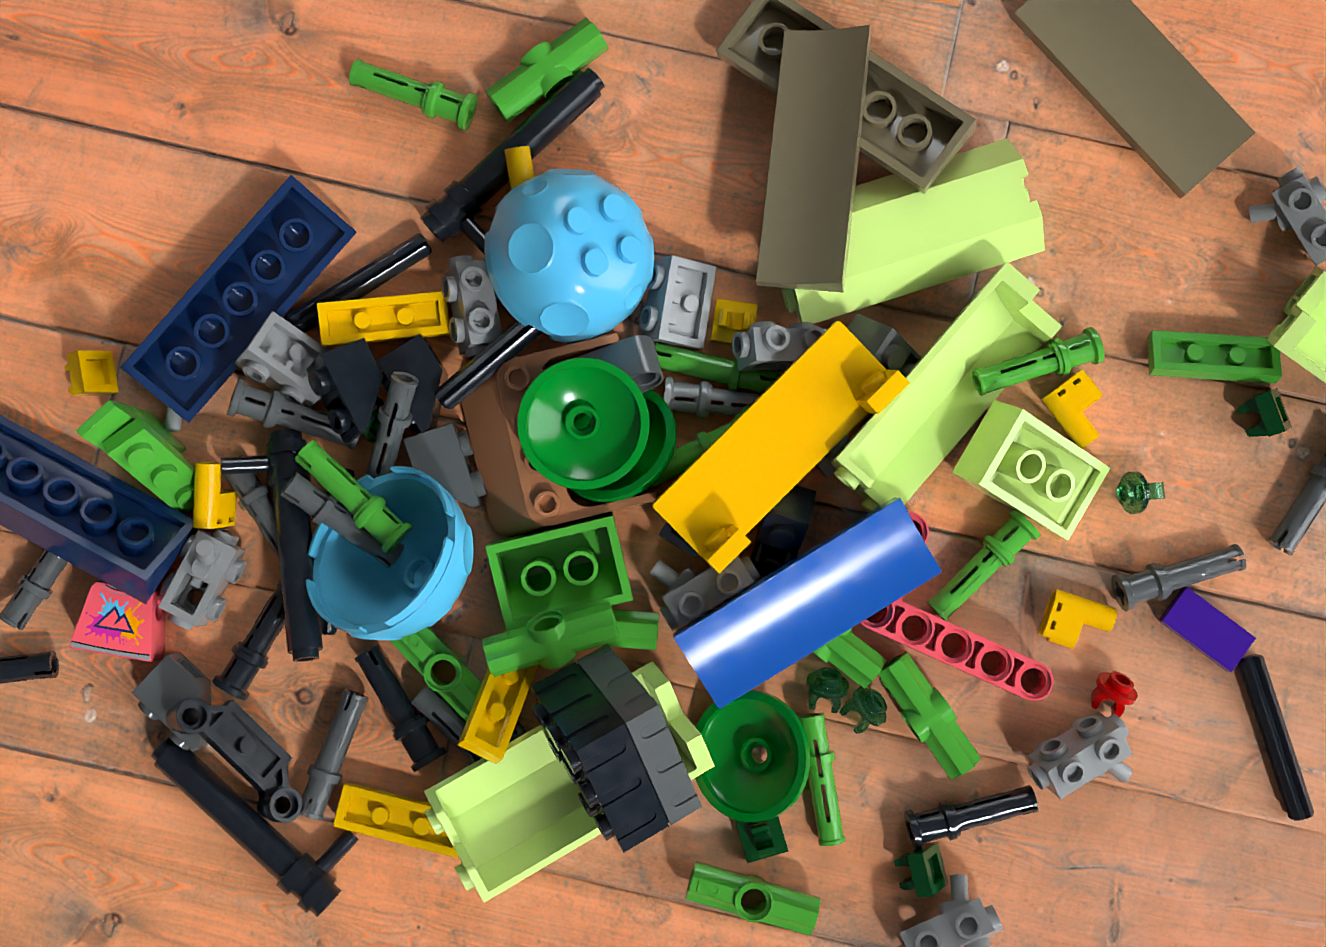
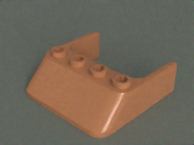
(517, 494)

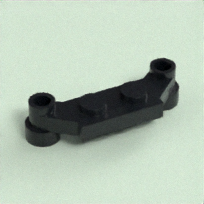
(246, 749)

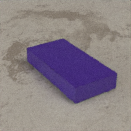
(1207, 629)

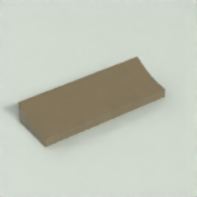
(1138, 85)
(903, 121)
(814, 159)

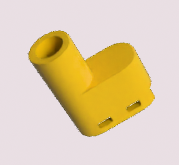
(519, 165)
(1071, 403)
(211, 503)
(1068, 613)

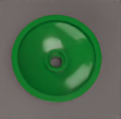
(587, 455)
(653, 460)
(741, 781)

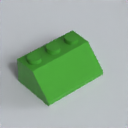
(559, 569)

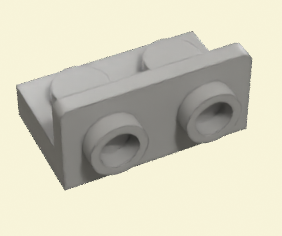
(678, 302)
(280, 360)

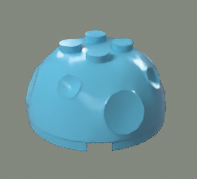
(569, 254)
(419, 588)

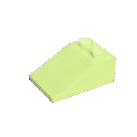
(1031, 469)

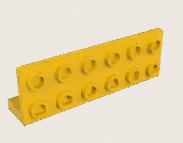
(776, 444)

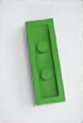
(1213, 357)
(154, 463)

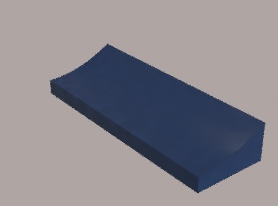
(220, 314)
(87, 514)

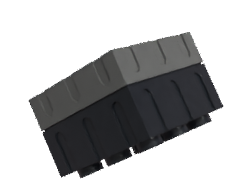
(615, 748)

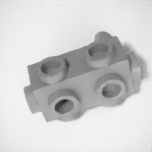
(1298, 206)
(472, 304)
(771, 346)
(207, 565)
(696, 593)
(1081, 754)
(959, 923)

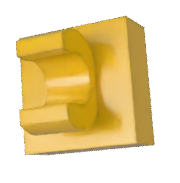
(731, 318)
(92, 373)

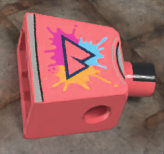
(120, 625)

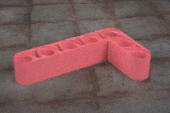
(972, 646)

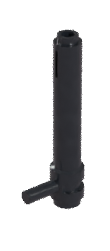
(465, 198)
(293, 539)
(295, 871)

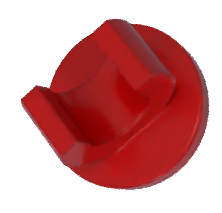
(1116, 688)

